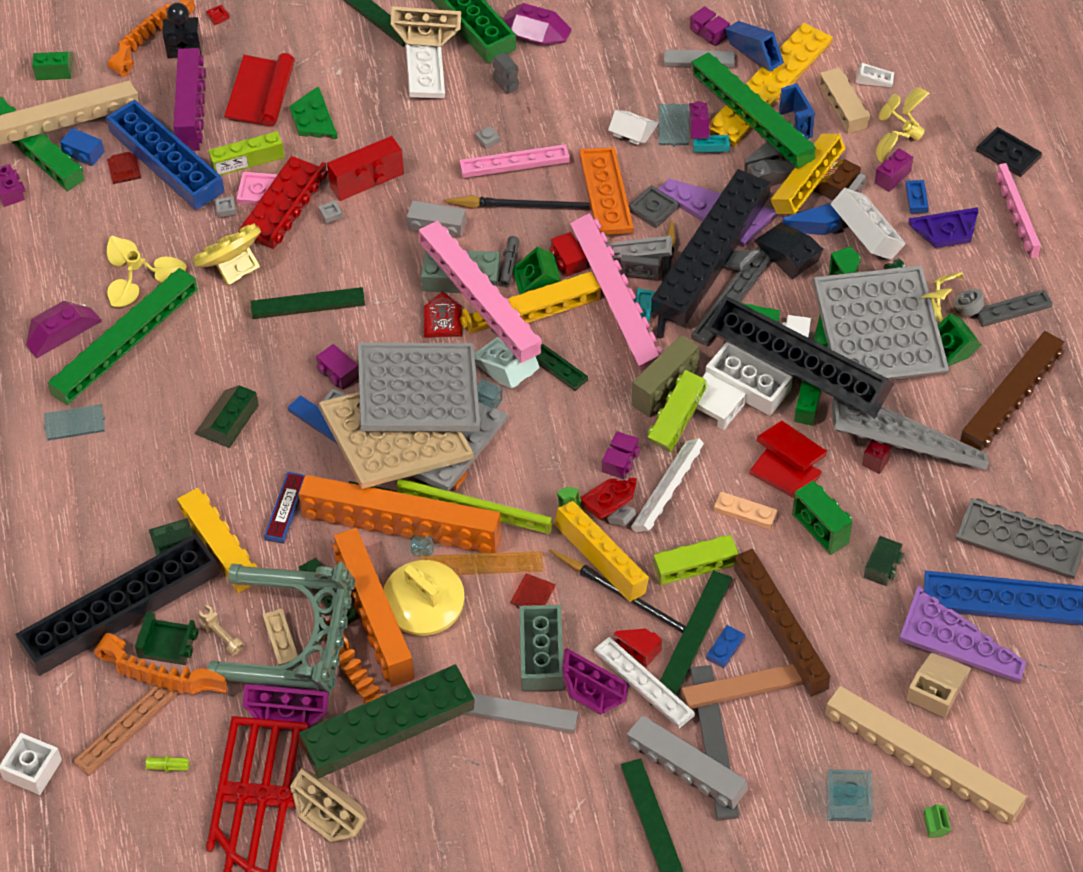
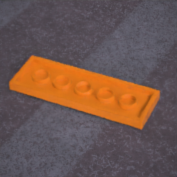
(606, 190)

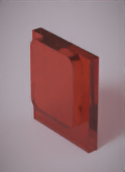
(123, 167)
(532, 591)

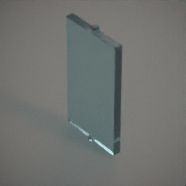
(673, 124)
(74, 422)

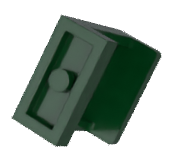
(166, 640)

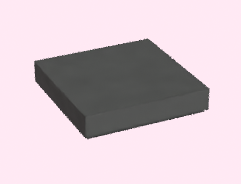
(653, 206)

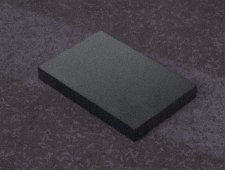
(1005, 148)

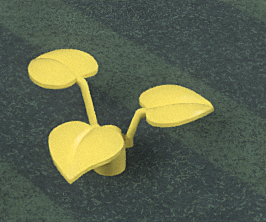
(910, 128)
(121, 251)
(940, 293)

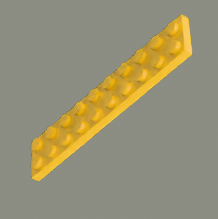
(798, 54)

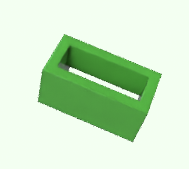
(567, 495)
(936, 821)

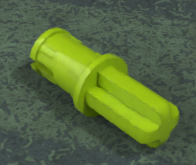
(167, 763)

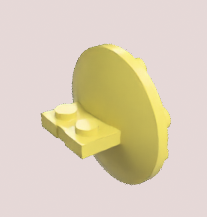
(231, 254)
(425, 597)

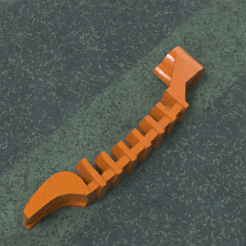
(121, 61)
(111, 650)
(356, 675)

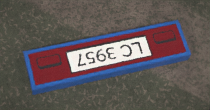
(284, 508)

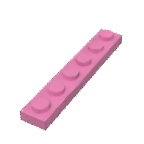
(514, 161)
(1018, 211)

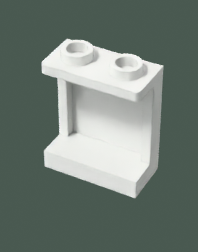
(721, 400)

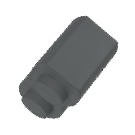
(505, 73)

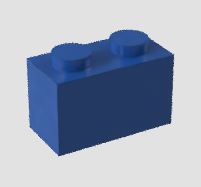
(82, 146)

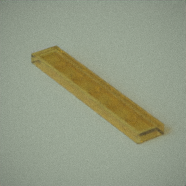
(491, 562)

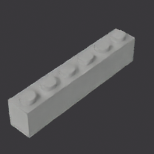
(687, 762)

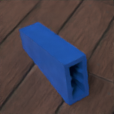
(756, 44)

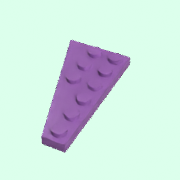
(699, 202)
(952, 636)

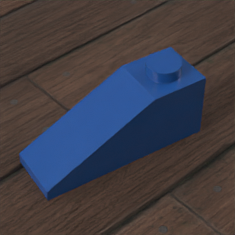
(816, 221)

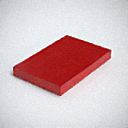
(791, 446)
(781, 474)

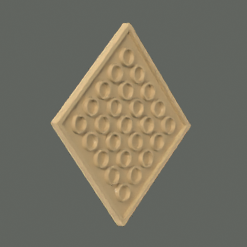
(389, 455)

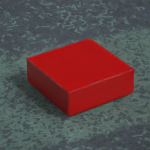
(217, 14)

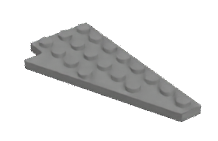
(904, 433)

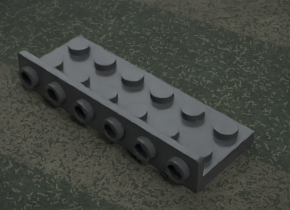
(1022, 538)

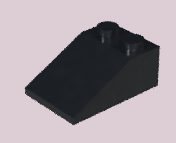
(790, 249)

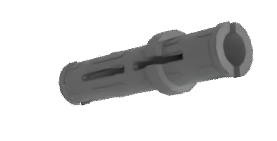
(510, 255)

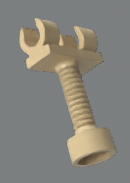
(211, 624)

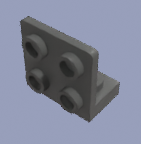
(641, 266)

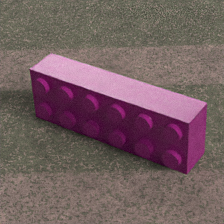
(190, 97)

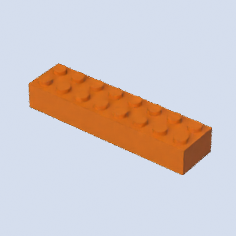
(374, 609)

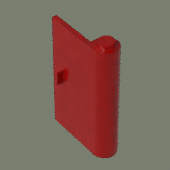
(260, 89)

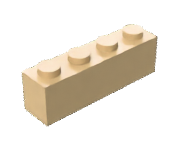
(844, 100)

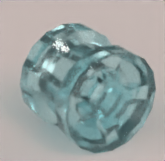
(422, 545)

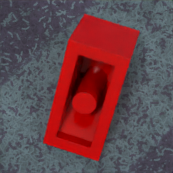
(639, 644)

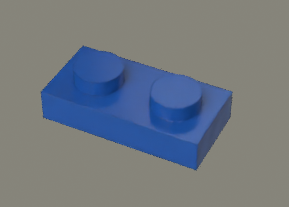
(916, 196)
(725, 646)

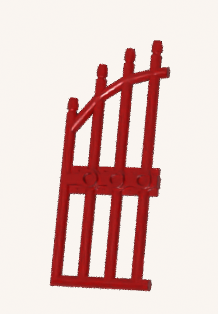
(254, 793)

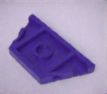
(946, 227)

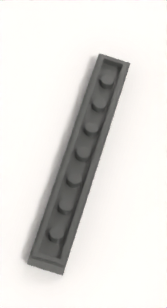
(736, 290)
(713, 735)

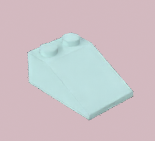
(503, 365)

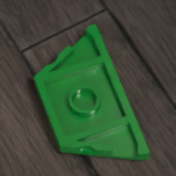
(312, 116)

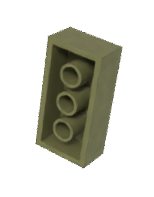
(660, 377)

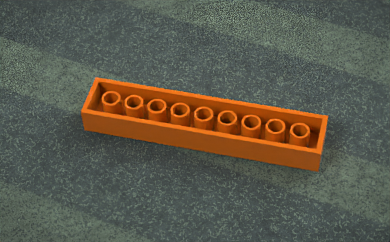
(400, 514)

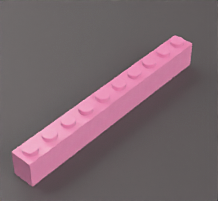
(615, 290)
(480, 292)

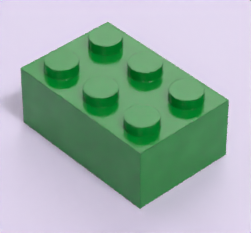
(822, 517)

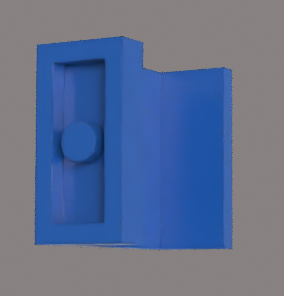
(794, 101)

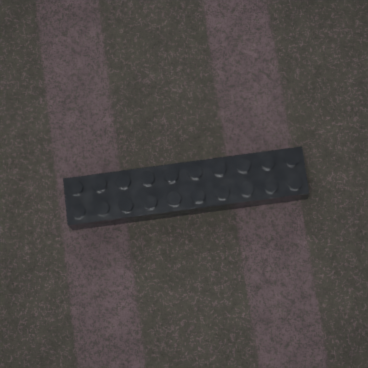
(710, 247)
(800, 356)
(117, 604)

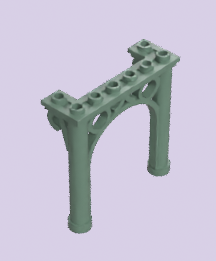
(322, 674)

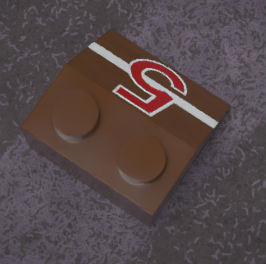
(837, 178)

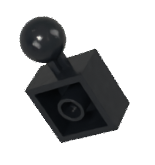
(180, 30)

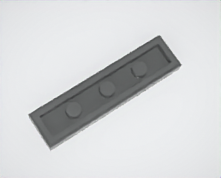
(1014, 308)

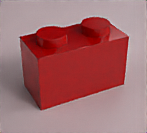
(568, 254)

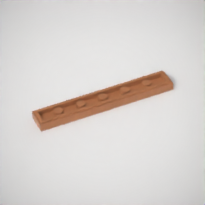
(741, 686)
(124, 729)

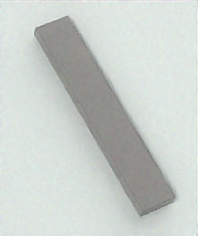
(524, 713)

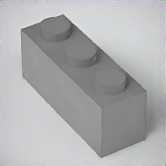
(423, 214)

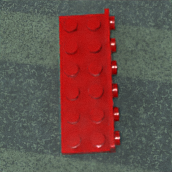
(285, 200)

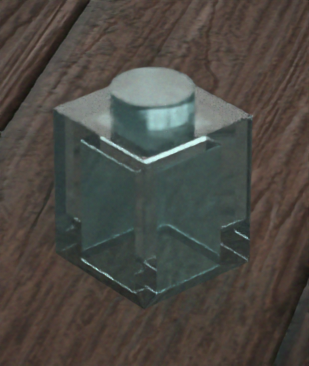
(489, 393)

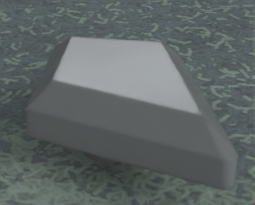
(741, 259)

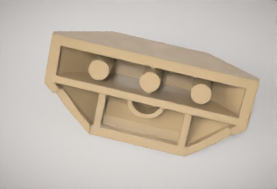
(425, 26)
(326, 807)

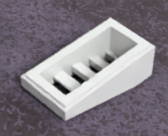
(870, 75)

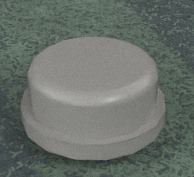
(969, 302)

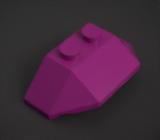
(537, 24)
(58, 326)
(591, 684)
(285, 703)

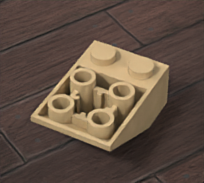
(937, 684)

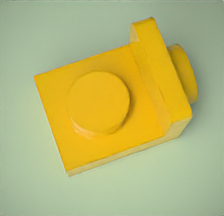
(473, 322)

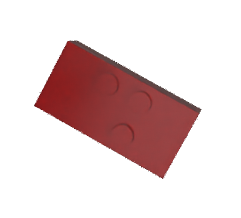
(365, 168)

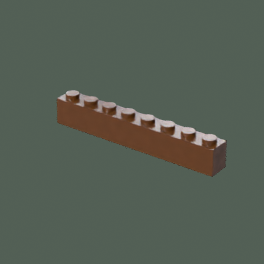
(1012, 391)
(781, 622)

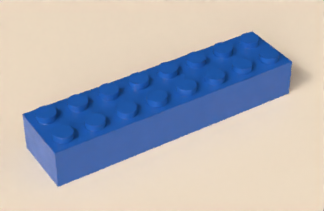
(165, 154)

